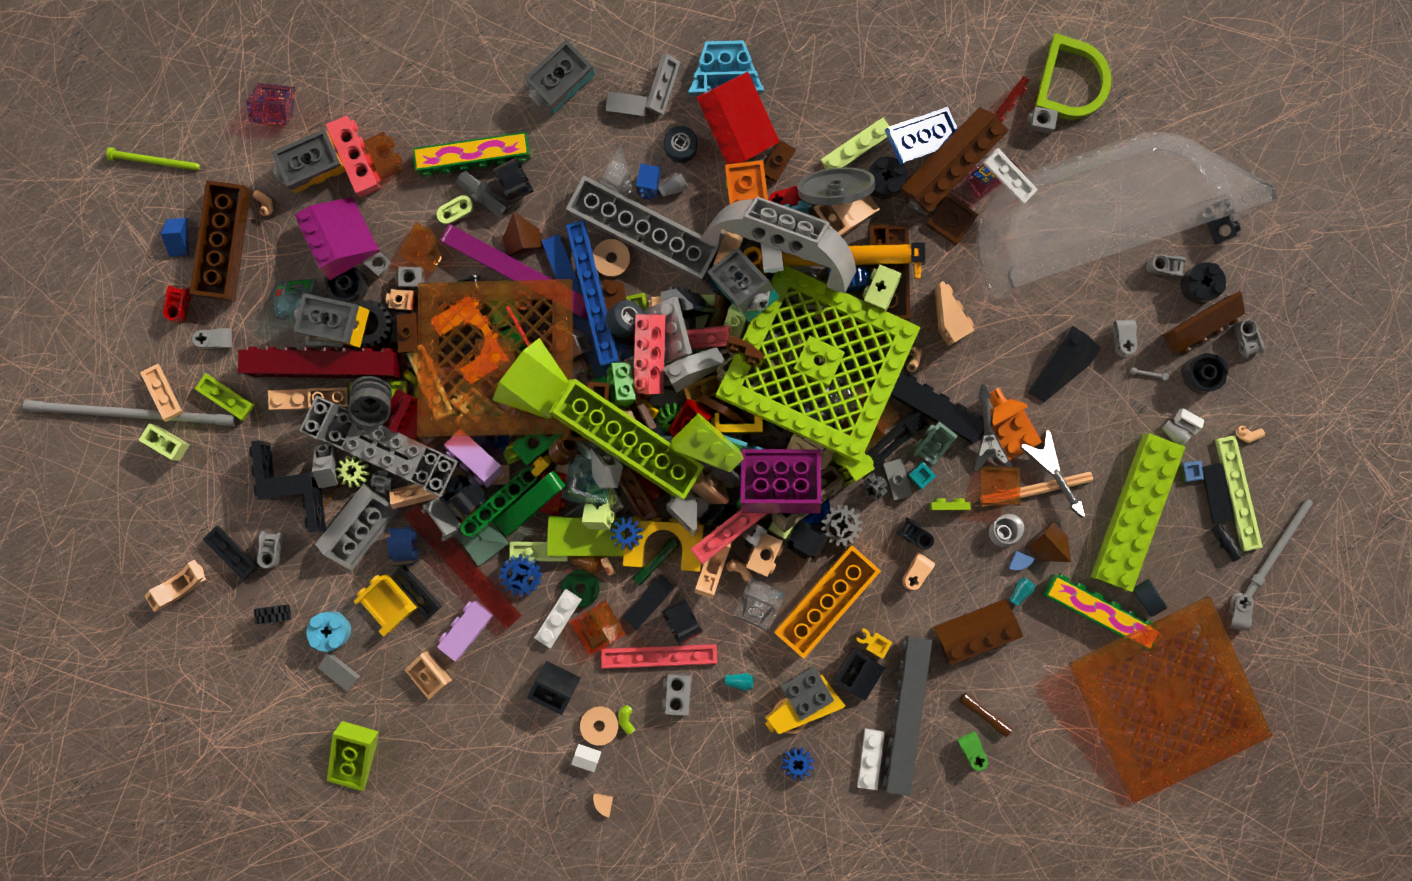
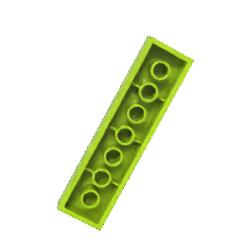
(625, 439)
(1137, 512)

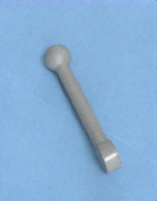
(1165, 376)

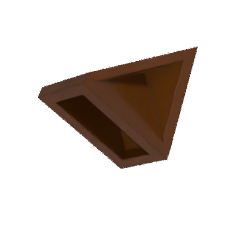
(521, 236)
(1050, 544)

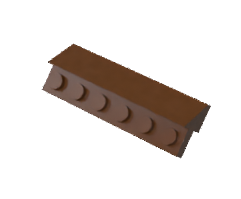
(954, 159)
(900, 301)

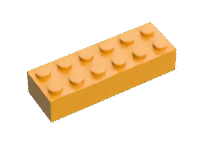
(827, 601)

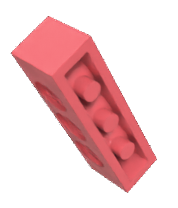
(339, 130)
(649, 354)

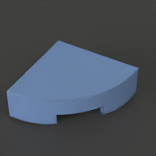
(1020, 561)

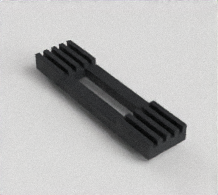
(913, 423)

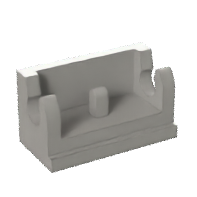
(443, 518)

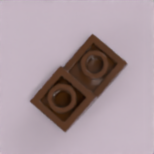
(752, 355)

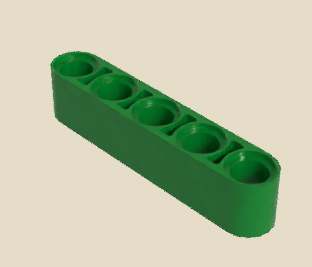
(530, 503)
(489, 506)

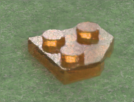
(421, 248)

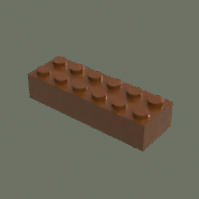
(220, 241)

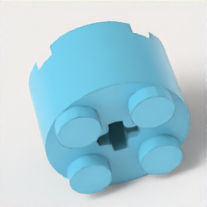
(320, 638)

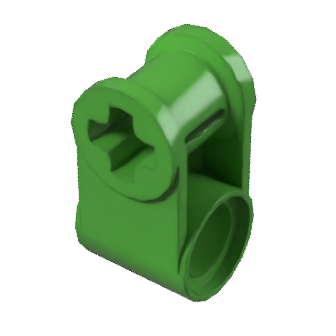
(972, 748)

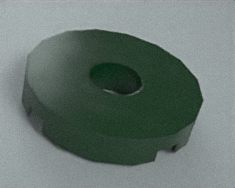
(589, 580)

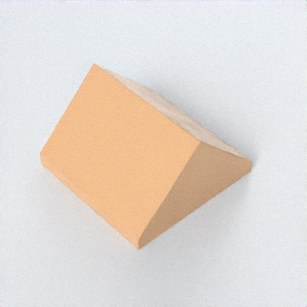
(710, 489)
(428, 674)

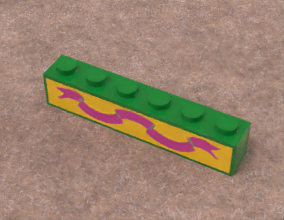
(471, 153)
(1093, 606)

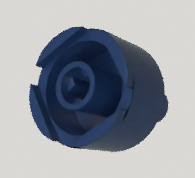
(401, 546)

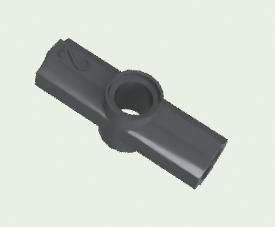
(483, 194)

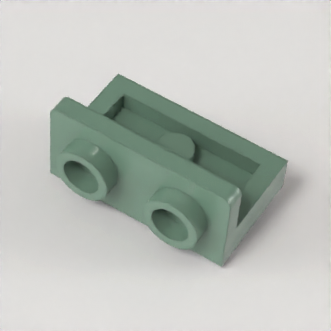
(935, 444)

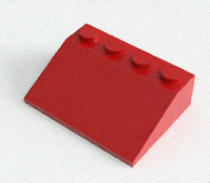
(738, 119)

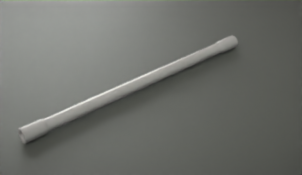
(40, 406)

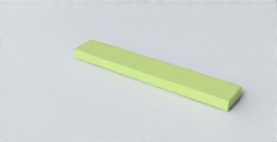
(1238, 493)

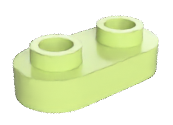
(454, 208)

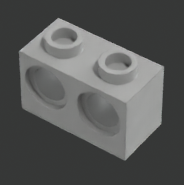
(681, 694)

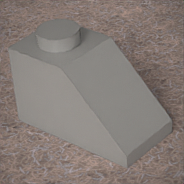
(605, 469)
(685, 512)

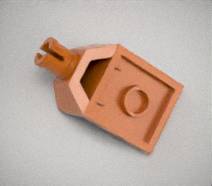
(746, 181)
(1011, 424)

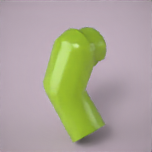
(623, 719)

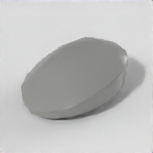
(1006, 530)

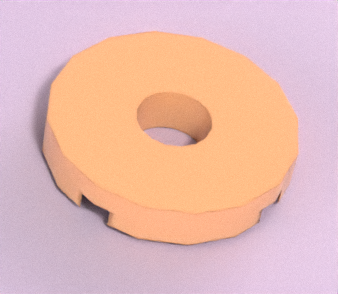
(607, 247)
(599, 737)

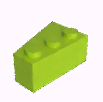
(707, 444)
(850, 469)

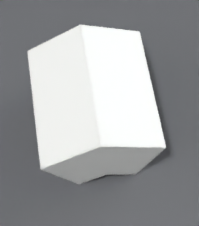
(1190, 418)
(586, 758)

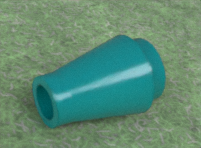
(1022, 590)
(740, 681)

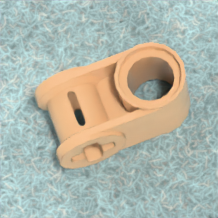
(920, 569)

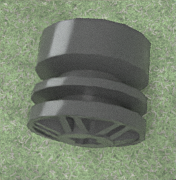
(370, 401)

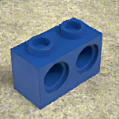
(648, 181)

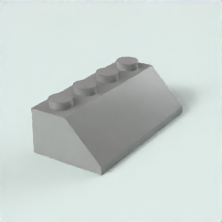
(356, 527)

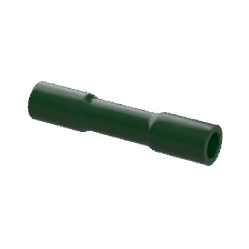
(667, 549)

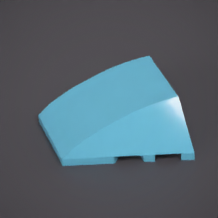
(721, 63)

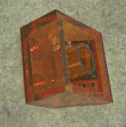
(597, 627)

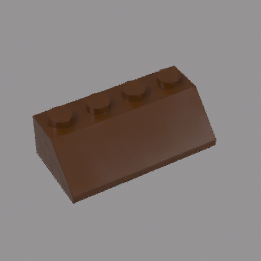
(1204, 323)
(977, 632)

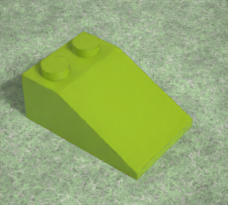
(351, 755)

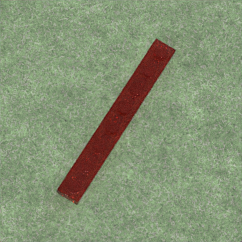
(463, 566)

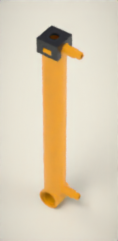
(863, 255)

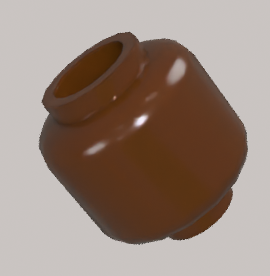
(563, 451)

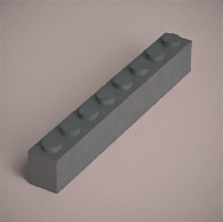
(908, 715)

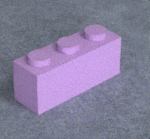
(473, 459)
(465, 630)

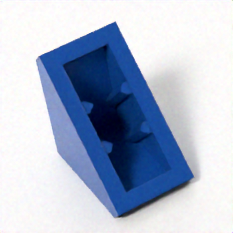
(176, 237)

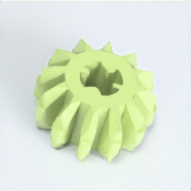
(347, 468)

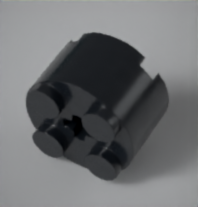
(896, 177)
(513, 180)
(1213, 279)
(353, 292)
(1194, 371)
(463, 495)
(805, 541)
(682, 622)

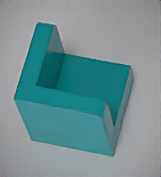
(921, 475)

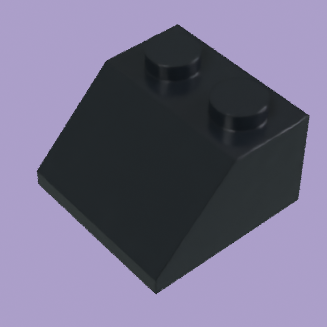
(691, 303)

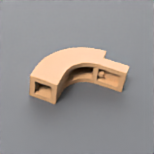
(711, 573)
(176, 587)

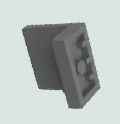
(806, 692)

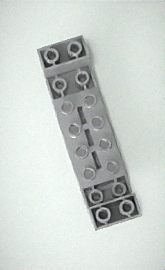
(787, 231)
(379, 446)

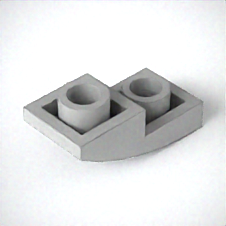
(626, 104)

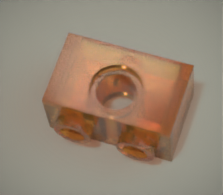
(376, 146)

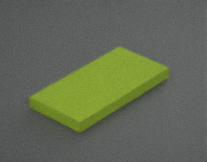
(572, 538)

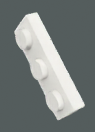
(1010, 176)
(558, 618)
(870, 759)

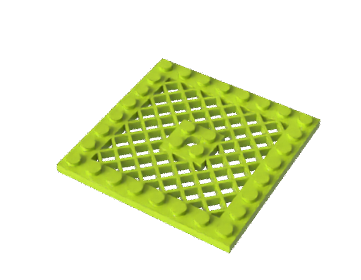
(801, 423)

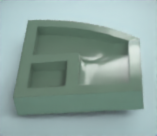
(486, 544)

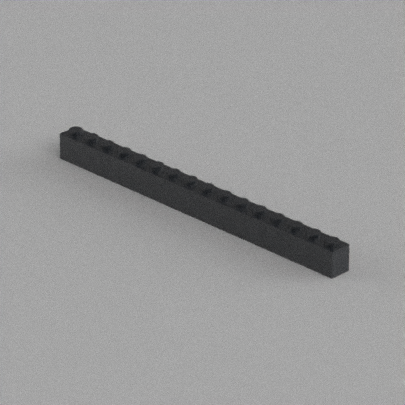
(906, 389)

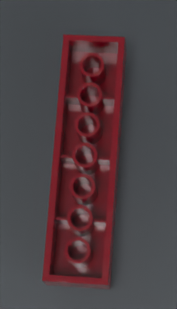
(318, 363)

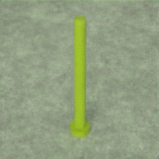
(111, 154)

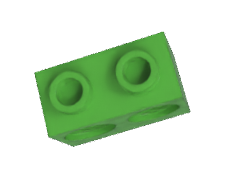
(621, 384)

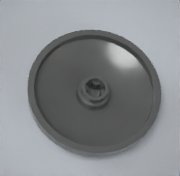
(836, 186)

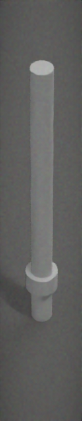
(1258, 579)

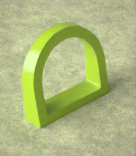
(1074, 46)

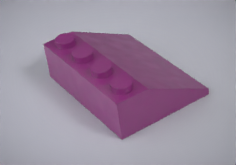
(337, 235)
(781, 481)

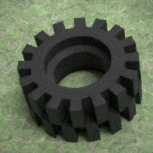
(272, 614)

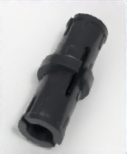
(1227, 542)

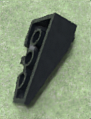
(1069, 358)

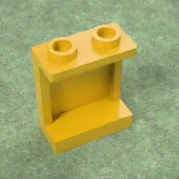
(738, 429)
(385, 603)

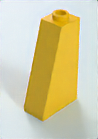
(785, 717)

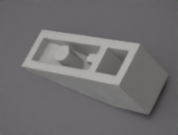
(692, 368)

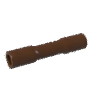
(973, 705)

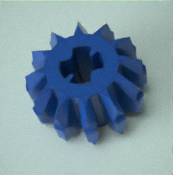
(860, 280)
(623, 527)
(797, 770)

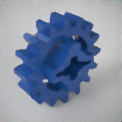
(519, 583)

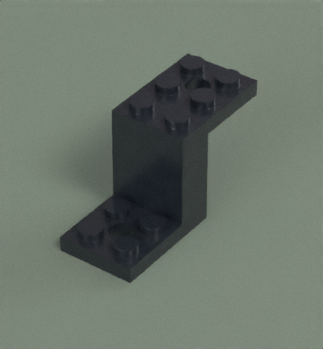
(287, 486)

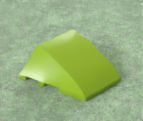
(532, 382)

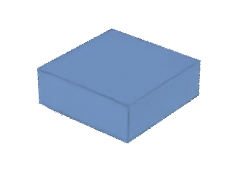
(1192, 471)

